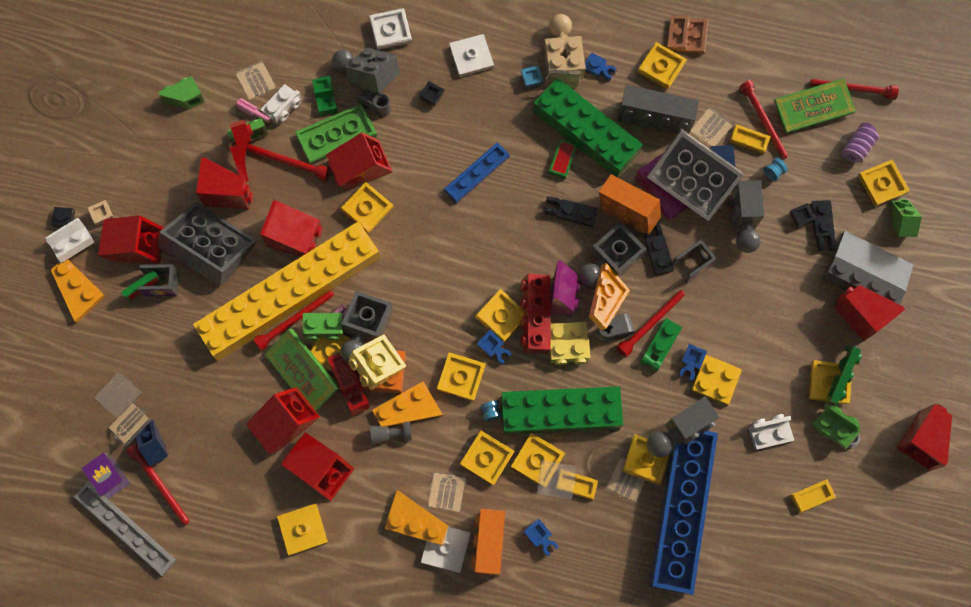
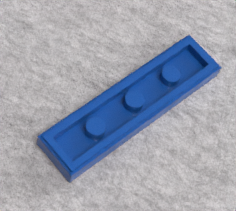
(476, 173)

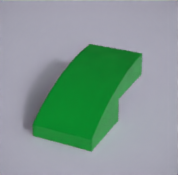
(324, 96)

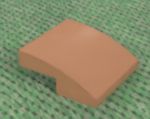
(687, 34)

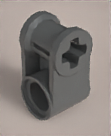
(372, 101)
(618, 328)

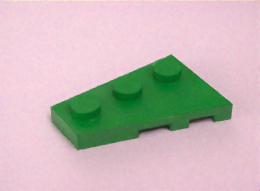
(845, 366)

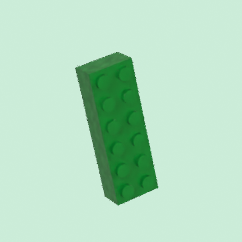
(587, 127)
(562, 410)

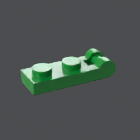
(661, 344)

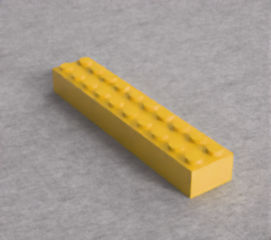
(287, 291)

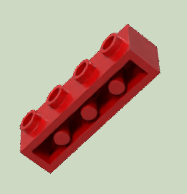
(537, 314)

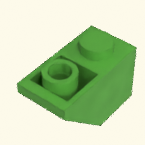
(182, 94)
(905, 218)

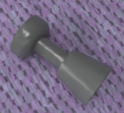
(382, 433)

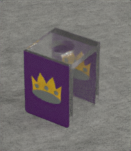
(106, 475)

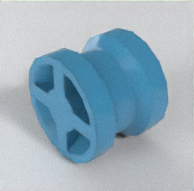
(775, 169)
(491, 411)

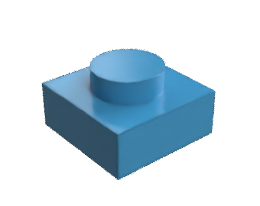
(532, 77)

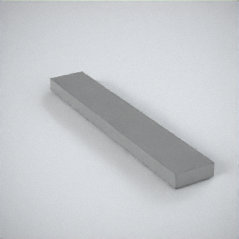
(125, 529)

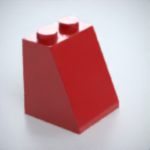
(358, 161)
(222, 187)
(290, 230)
(130, 240)
(866, 310)
(282, 420)
(928, 437)
(318, 466)

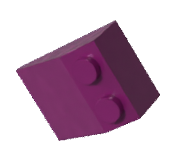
(669, 204)
(564, 290)

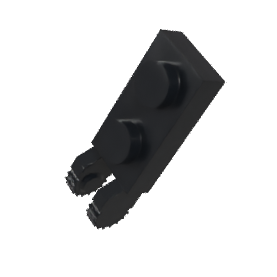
(571, 211)
(823, 225)
(659, 251)

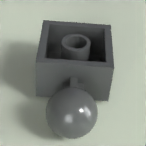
(369, 70)
(747, 213)
(604, 251)
(359, 326)
(683, 428)

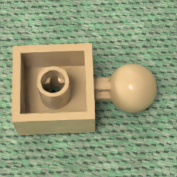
(563, 51)

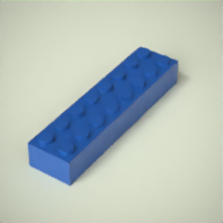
(683, 515)

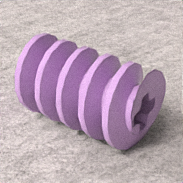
(860, 143)

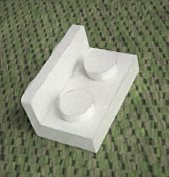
(281, 104)
(69, 240)
(771, 432)

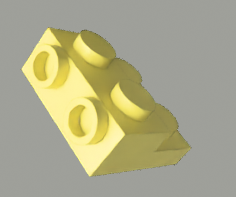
(569, 343)
(376, 362)

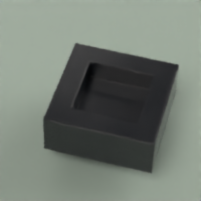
(431, 93)
(802, 215)
(62, 216)

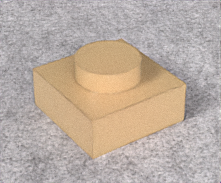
(99, 212)

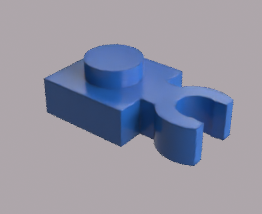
(597, 65)
(492, 345)
(693, 358)
(539, 534)

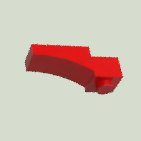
(238, 149)
(349, 385)

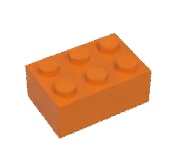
(629, 204)
(488, 542)

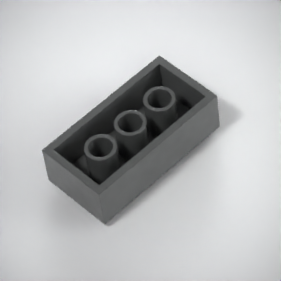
(657, 110)

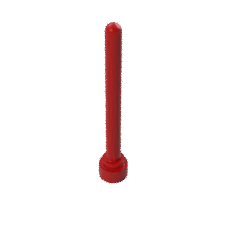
(748, 89)
(890, 92)
(322, 172)
(263, 340)
(625, 348)
(134, 453)

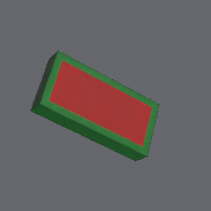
(562, 159)
(149, 279)

